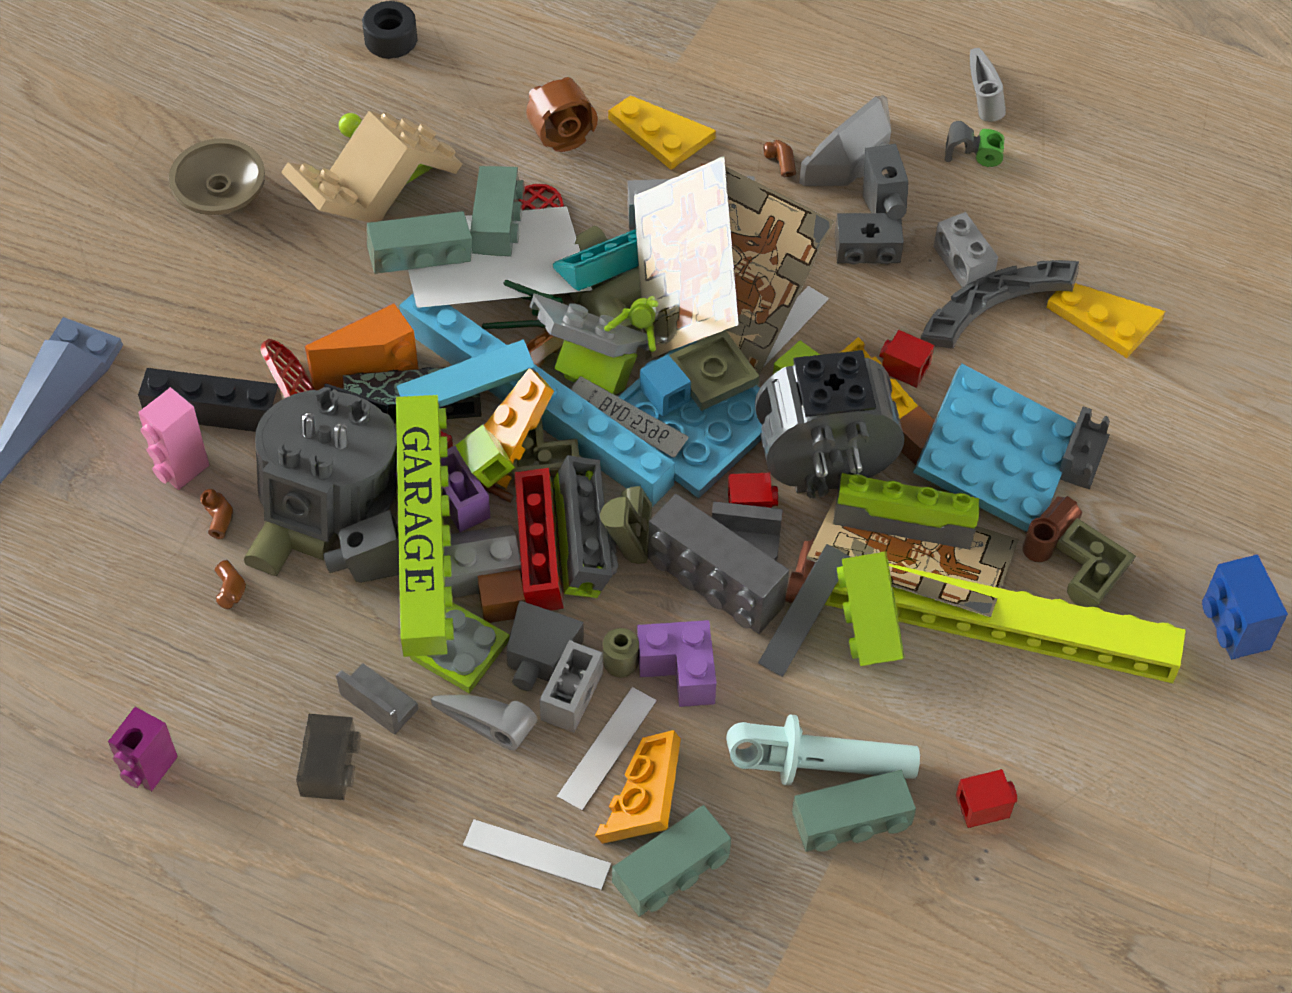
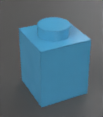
(665, 384)

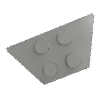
(585, 329)

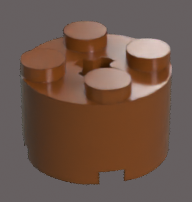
(561, 114)

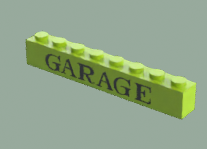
(421, 527)

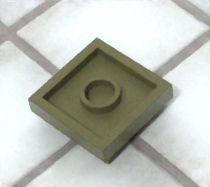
(715, 369)

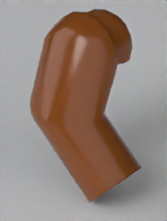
(782, 153)
(219, 510)
(232, 586)

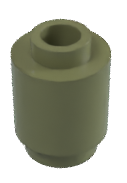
(620, 652)

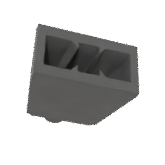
(885, 193)
(367, 549)
(538, 643)

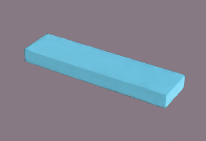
(472, 375)

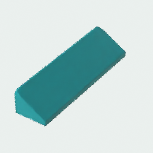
(600, 261)

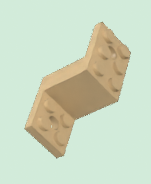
(372, 167)

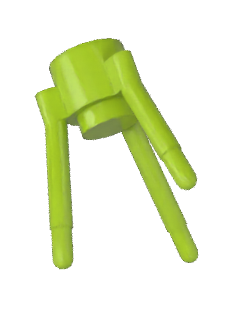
(641, 316)

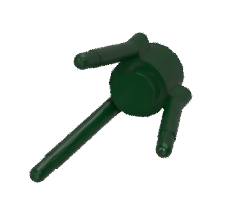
(525, 323)

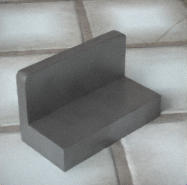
(752, 523)
(377, 697)

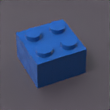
(1244, 607)

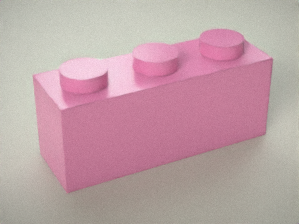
(173, 439)

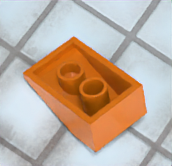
(369, 345)

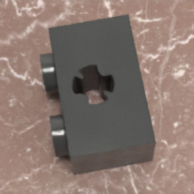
(868, 238)

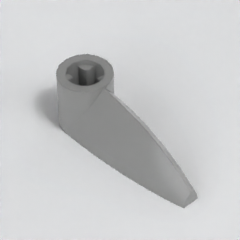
(987, 87)
(490, 718)

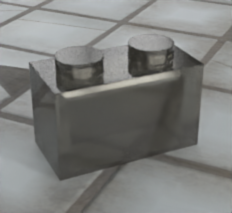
(327, 757)

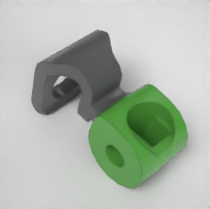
(987, 145)

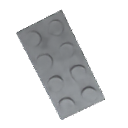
(717, 564)

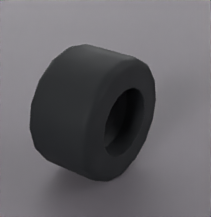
(389, 29)

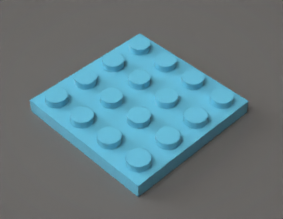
(716, 435)
(996, 448)

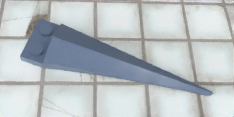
(59, 376)

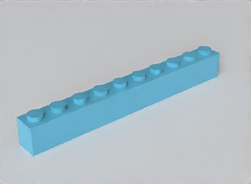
(567, 415)

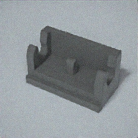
(1084, 450)

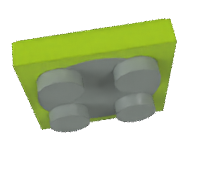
(470, 653)

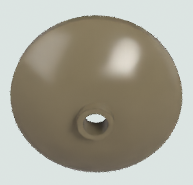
(217, 176)

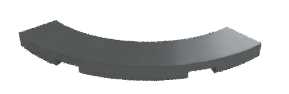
(978, 296)

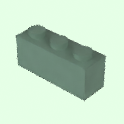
(496, 210)
(419, 242)
(853, 811)
(672, 861)

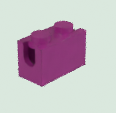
(142, 749)

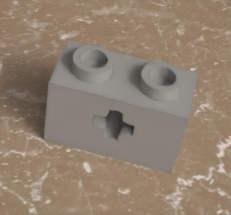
(571, 686)

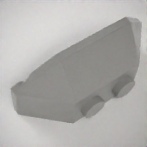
(842, 153)

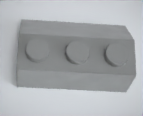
(480, 554)

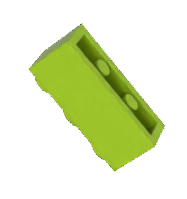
(871, 609)

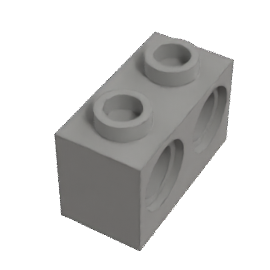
(964, 249)

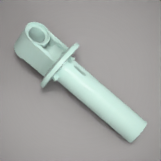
(788, 749)

